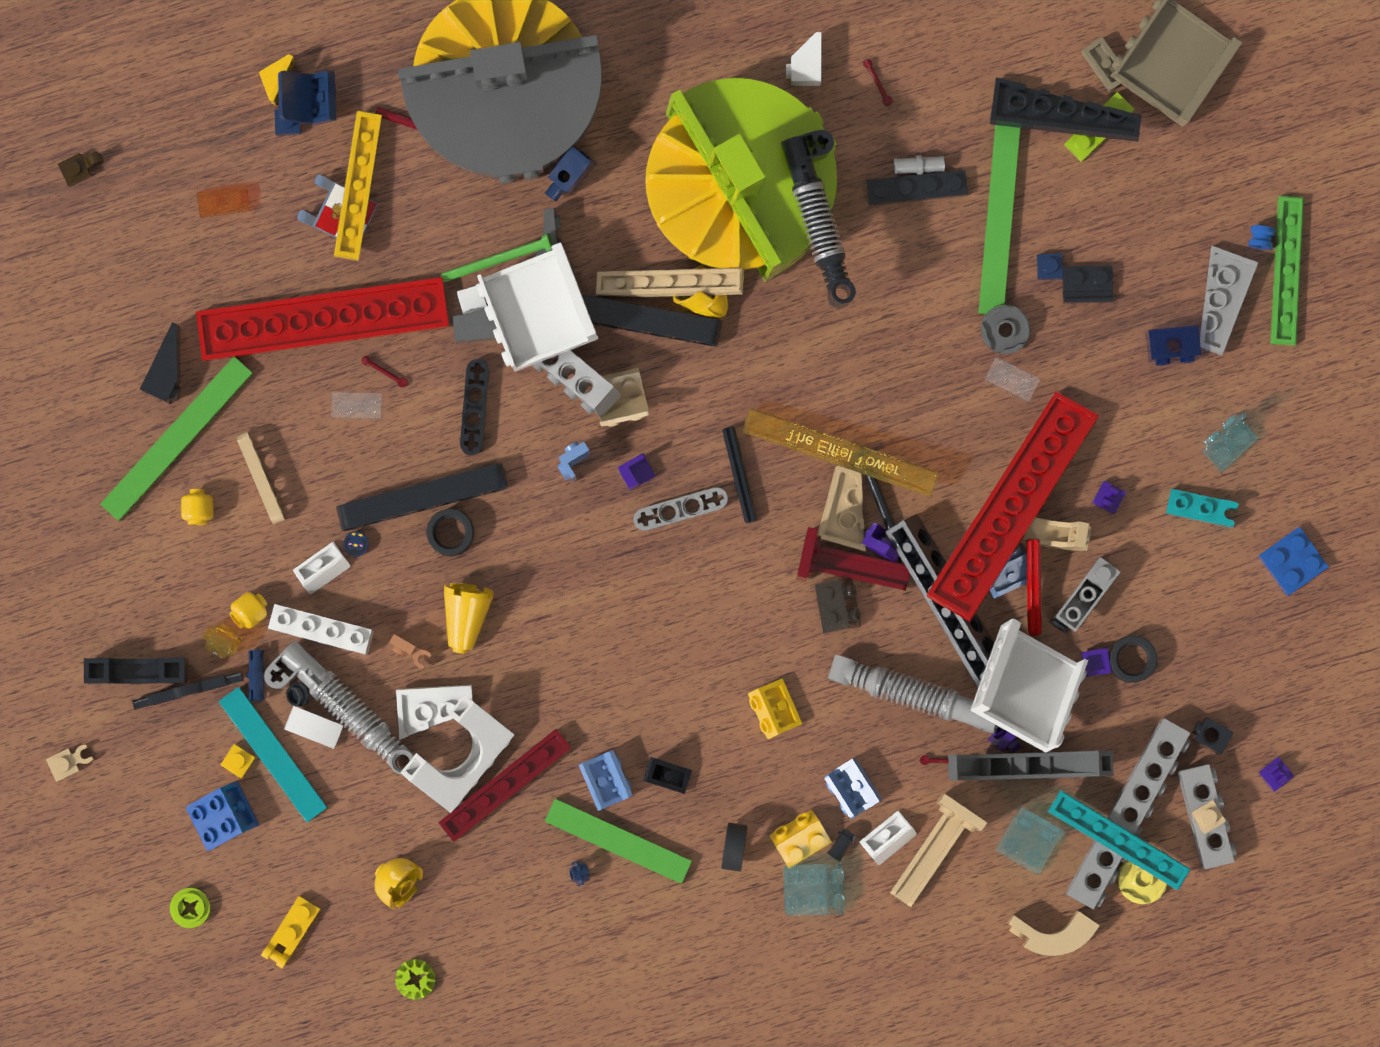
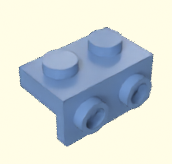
(574, 453)
(606, 780)
(852, 788)

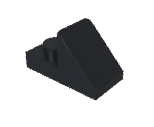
(667, 775)

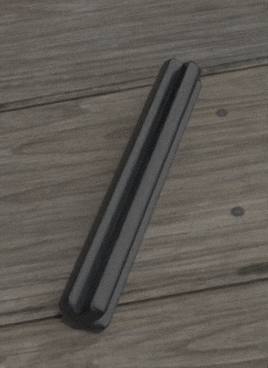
(739, 474)

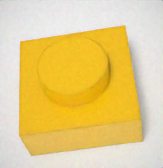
(238, 761)

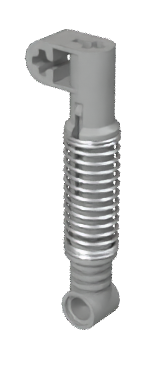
(325, 687)
(908, 691)

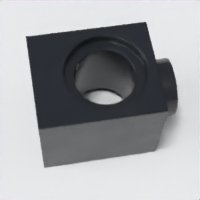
(1223, 735)

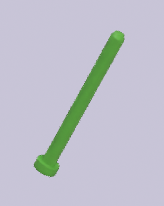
(544, 243)

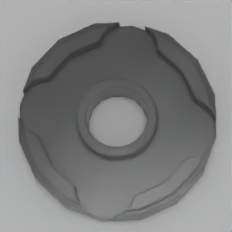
(1005, 314)

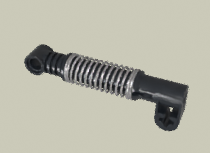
(816, 214)

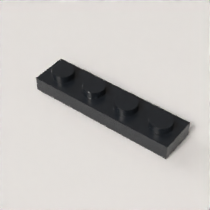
(917, 187)

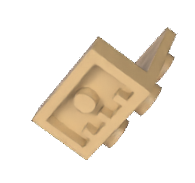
(632, 402)

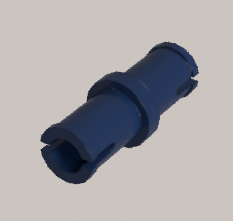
(256, 675)

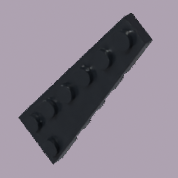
(1038, 110)

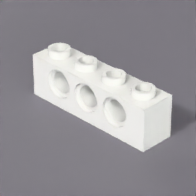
(321, 629)

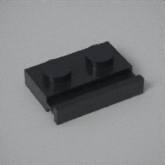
(1087, 284)

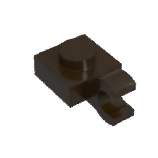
(77, 168)

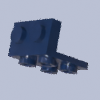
(307, 97)

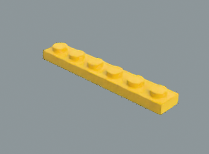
(357, 185)

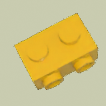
(800, 838)

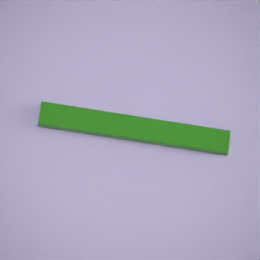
(999, 217)
(176, 438)

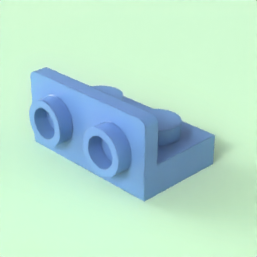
(1013, 574)

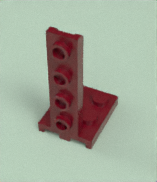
(849, 565)

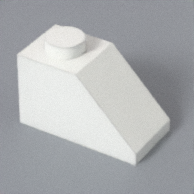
(806, 64)

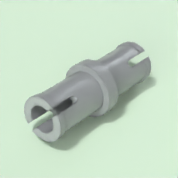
(919, 165)

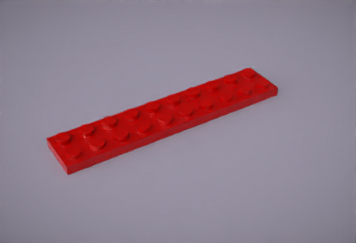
(322, 319)
(1012, 506)

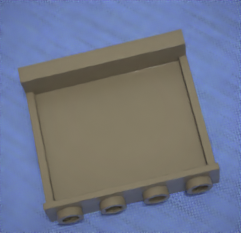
(1173, 60)

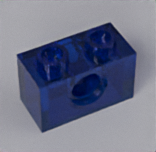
(1187, 338)

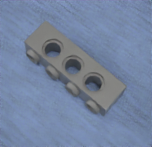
(597, 400)
(1189, 781)

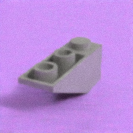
(1087, 594)

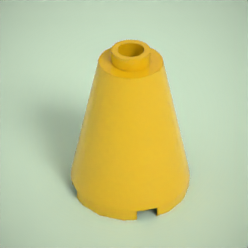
(465, 614)

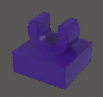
(1108, 497)
(1004, 739)
(1275, 774)

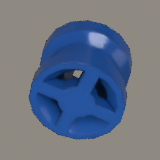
(1261, 237)

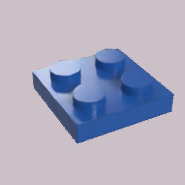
(1293, 561)

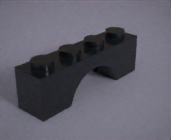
(136, 671)

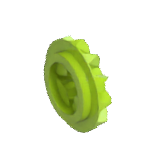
(177, 907)
(426, 983)

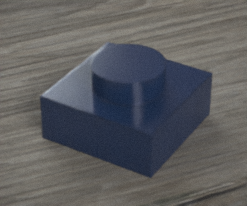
(285, 128)
(1049, 267)

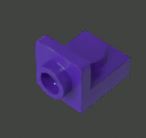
(876, 542)

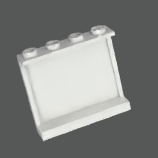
(537, 309)
(1028, 688)

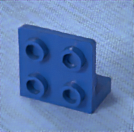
(222, 815)

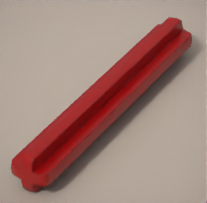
(1034, 586)

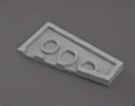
(1225, 293)

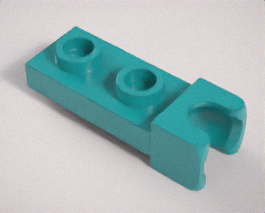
(1200, 508)

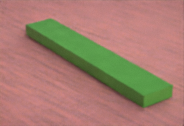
(1287, 271)
(618, 841)

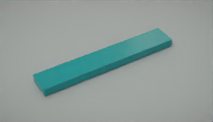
(272, 754)
(1119, 840)

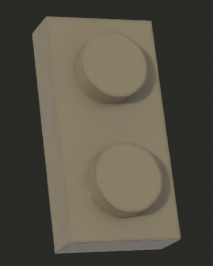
(1100, 59)

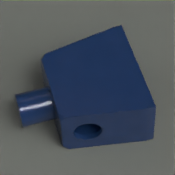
(577, 165)

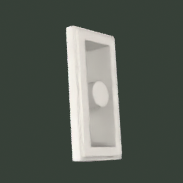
(321, 568)
(888, 838)

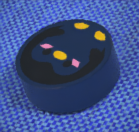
(356, 544)

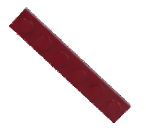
(504, 785)

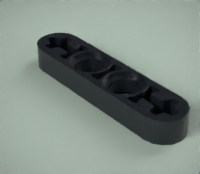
(474, 407)

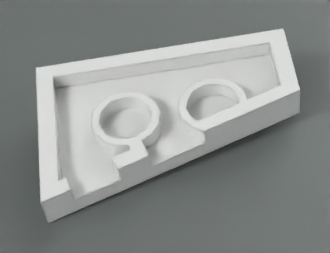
(427, 706)

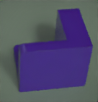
(636, 472)

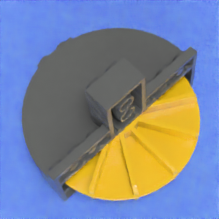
(503, 86)

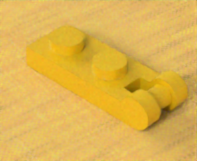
(291, 931)

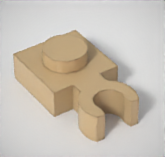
(65, 763)

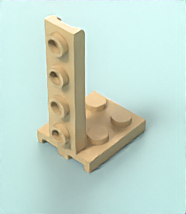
(935, 848)

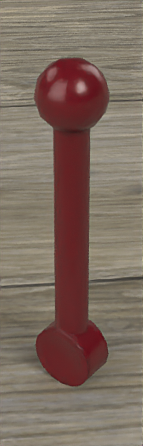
(887, 100)
(402, 382)
(924, 760)

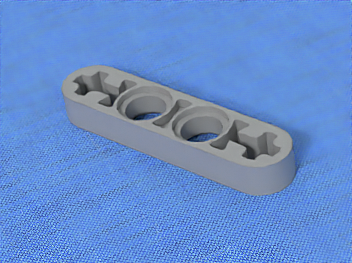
(679, 506)

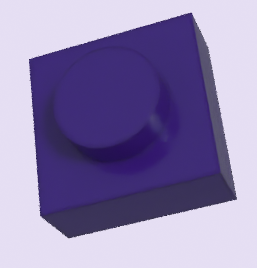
(1097, 663)

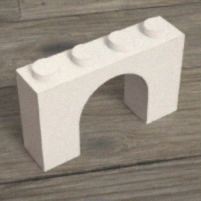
(451, 786)

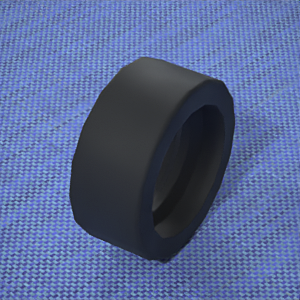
(431, 532)
(1151, 659)
(734, 847)

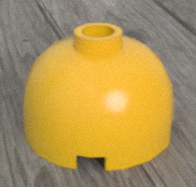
(396, 881)

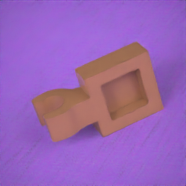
(403, 647)

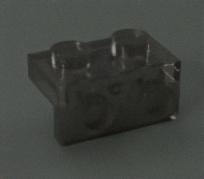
(838, 605)

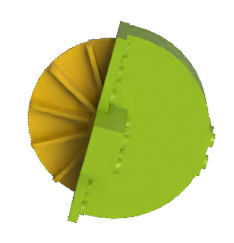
(723, 177)

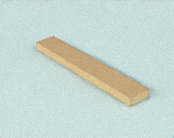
(669, 282)

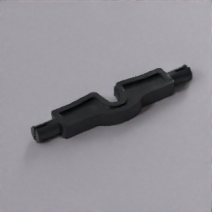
(181, 692)

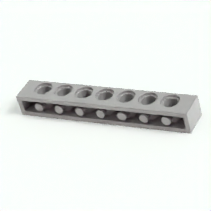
(1164, 732)

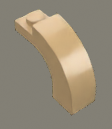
(1060, 535)
(1067, 940)

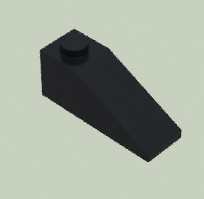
(165, 372)

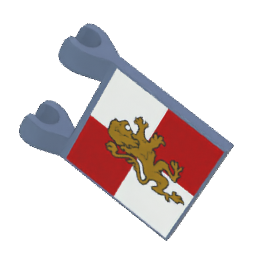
(329, 214)

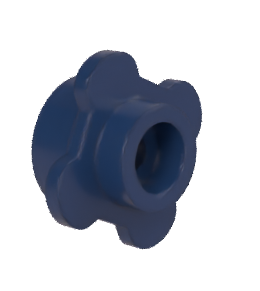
(579, 873)

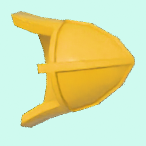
(703, 304)

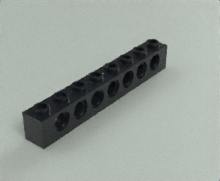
(925, 564)

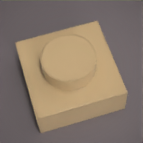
(1208, 816)

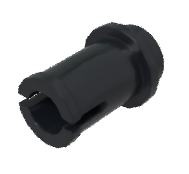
(841, 844)

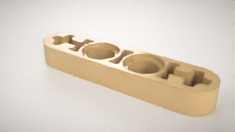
(260, 478)

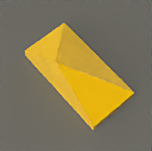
(270, 76)

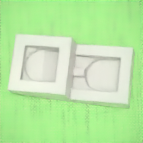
(313, 727)

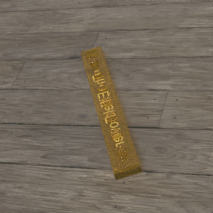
(840, 452)

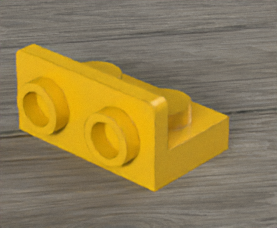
(774, 708)

